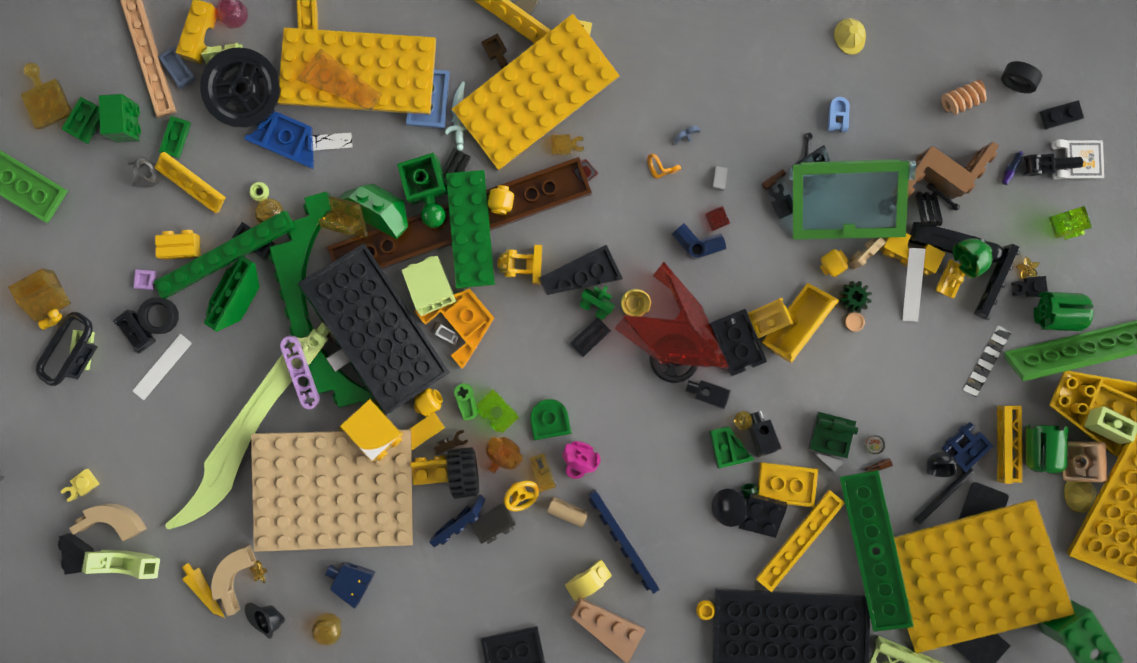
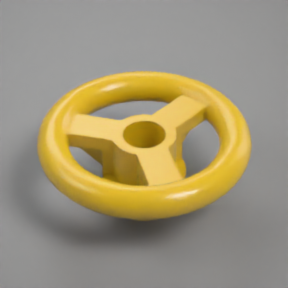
(519, 494)

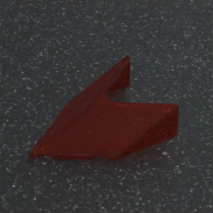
(683, 340)

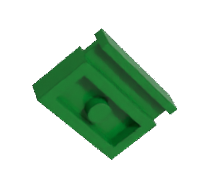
(83, 120)

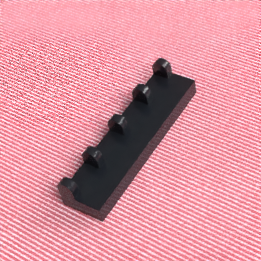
(996, 281)

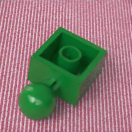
(433, 186)

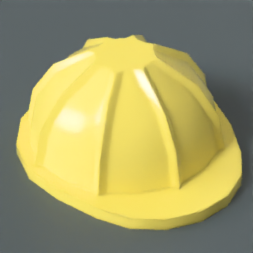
(850, 36)
(1079, 495)

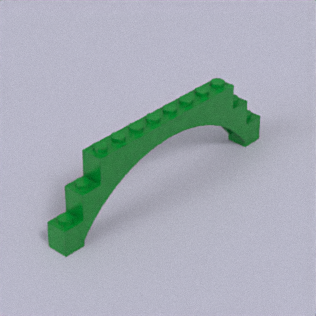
(291, 267)

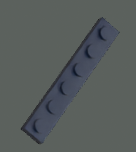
(627, 549)

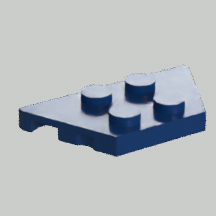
(286, 138)

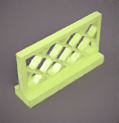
(898, 652)

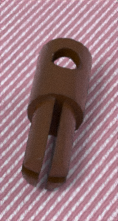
(773, 179)
(881, 465)

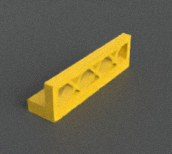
(1005, 444)

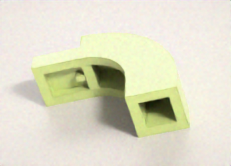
(120, 561)

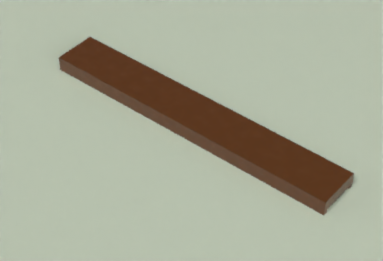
(532, 196)

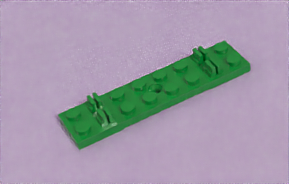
(882, 571)

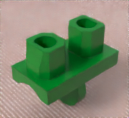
(600, 300)

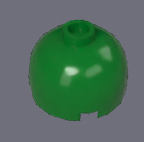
(973, 256)

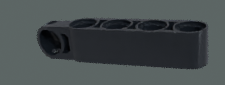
(946, 239)

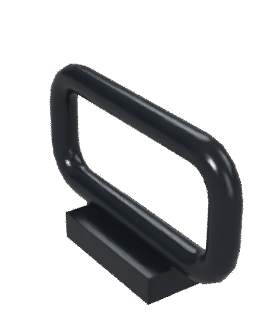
(78, 357)

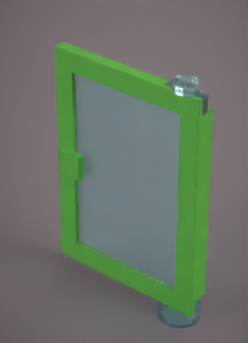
(851, 198)

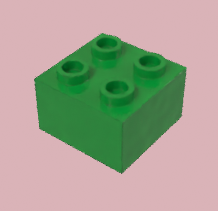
(119, 118)

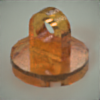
(503, 454)

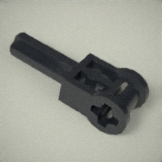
(1046, 164)

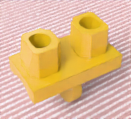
(950, 279)

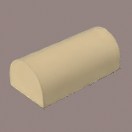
(567, 512)

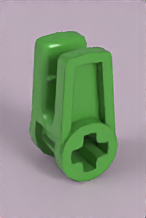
(466, 404)

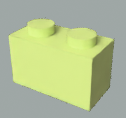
(1111, 425)

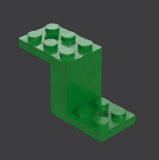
(1082, 635)

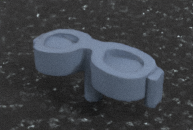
(685, 133)

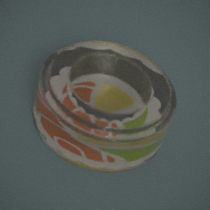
(874, 444)

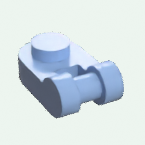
(838, 108)

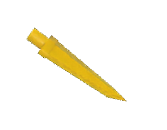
(200, 587)

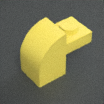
(588, 581)

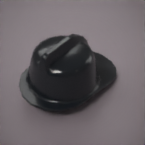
(264, 619)

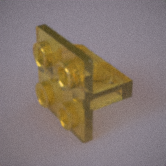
(344, 218)

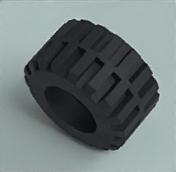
(463, 472)

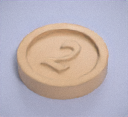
(854, 322)

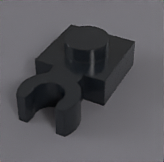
(783, 204)
(1031, 286)

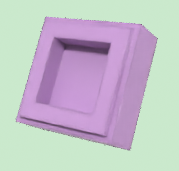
(144, 279)

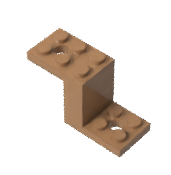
(947, 174)

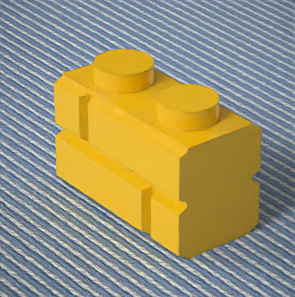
(177, 245)

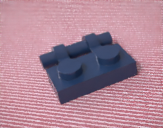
(971, 451)

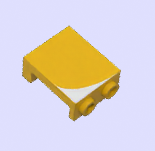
(372, 431)

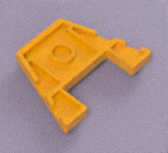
(468, 318)

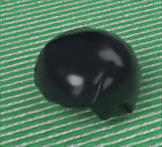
(941, 465)

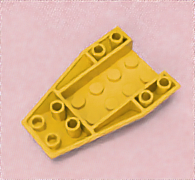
(1081, 392)

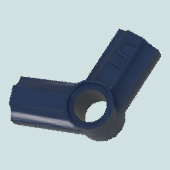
(708, 245)

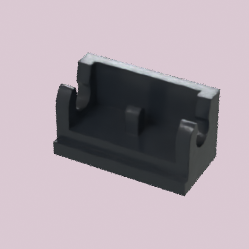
(133, 331)

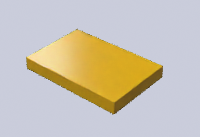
(788, 483)

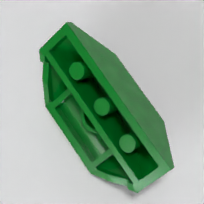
(380, 208)
(232, 295)

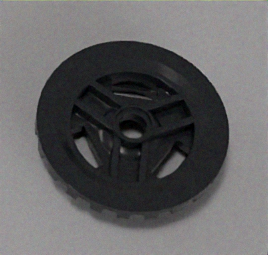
(217, 91)

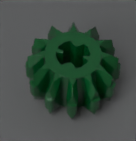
(855, 304)

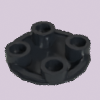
(729, 507)

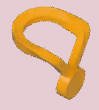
(664, 171)

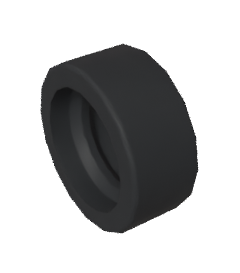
(1021, 77)
(143, 315)

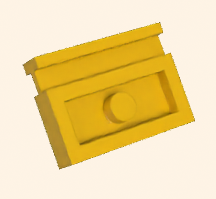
(770, 318)

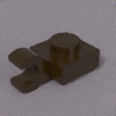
(495, 49)
(445, 444)

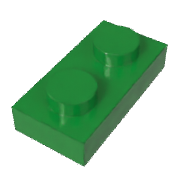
(175, 137)

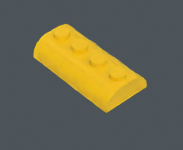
(807, 314)

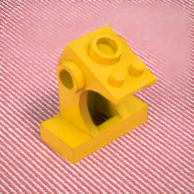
(506, 264)

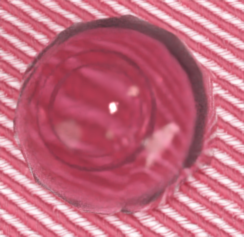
(232, 13)

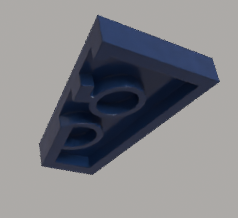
(466, 516)

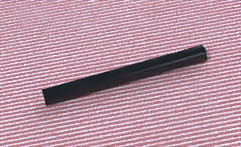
(943, 496)

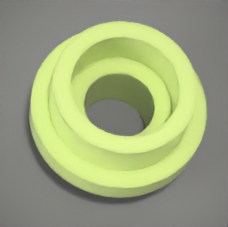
(255, 187)

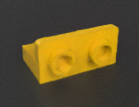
(429, 471)

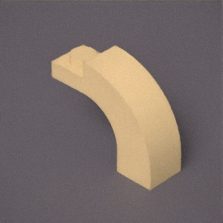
(120, 517)
(224, 577)

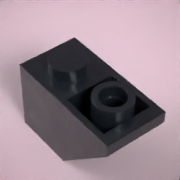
(72, 553)

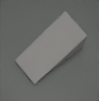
(719, 178)
(445, 333)
(832, 463)

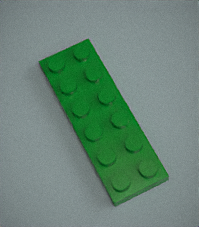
(470, 229)

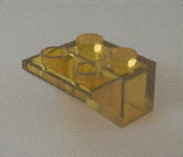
(39, 294)

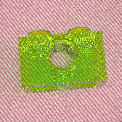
(1070, 223)
(493, 400)

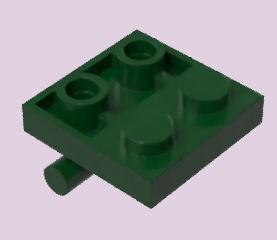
(832, 434)

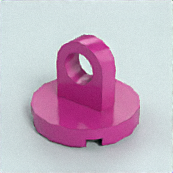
(581, 458)

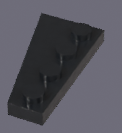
(586, 271)

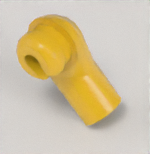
(53, 319)

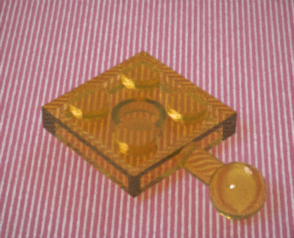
(46, 101)

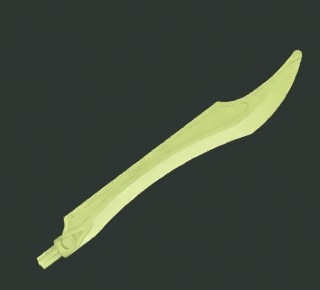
(227, 455)

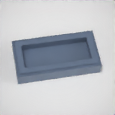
(177, 68)

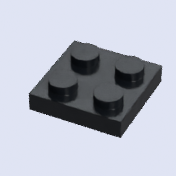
(763, 515)

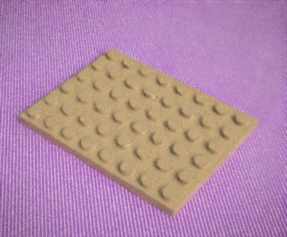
(328, 493)

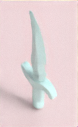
(458, 126)

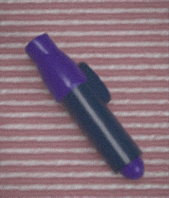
(1011, 168)

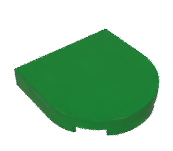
(549, 419)

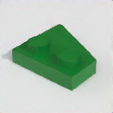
(727, 448)

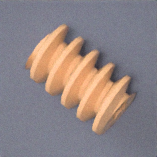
(964, 97)

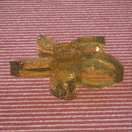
(1028, 268)
(259, 571)

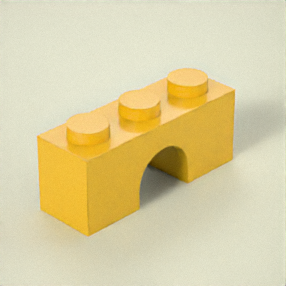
(199, 19)
(898, 248)

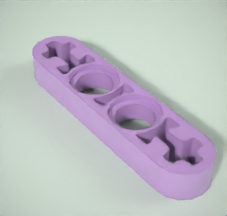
(304, 371)

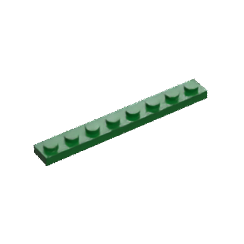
(224, 254)

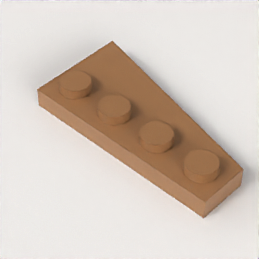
(611, 629)

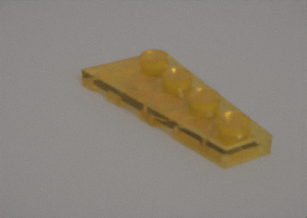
(333, 77)

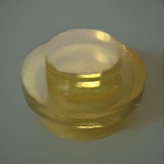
(743, 420)

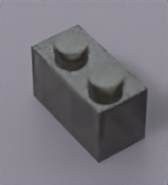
(493, 523)

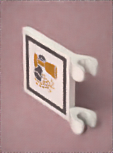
(1092, 155)

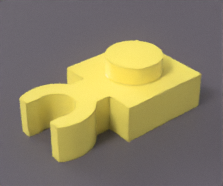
(82, 484)

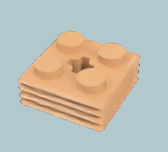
(1096, 465)

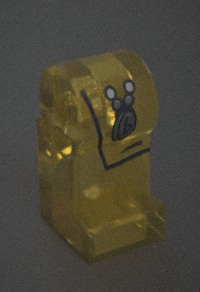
(542, 472)

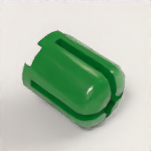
(1063, 311)
(1046, 448)

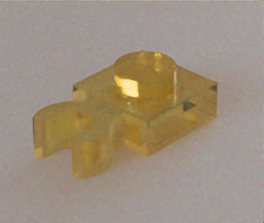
(562, 144)

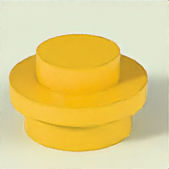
(705, 610)

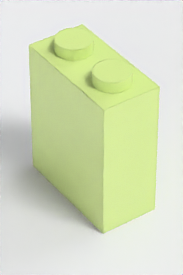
(428, 285)

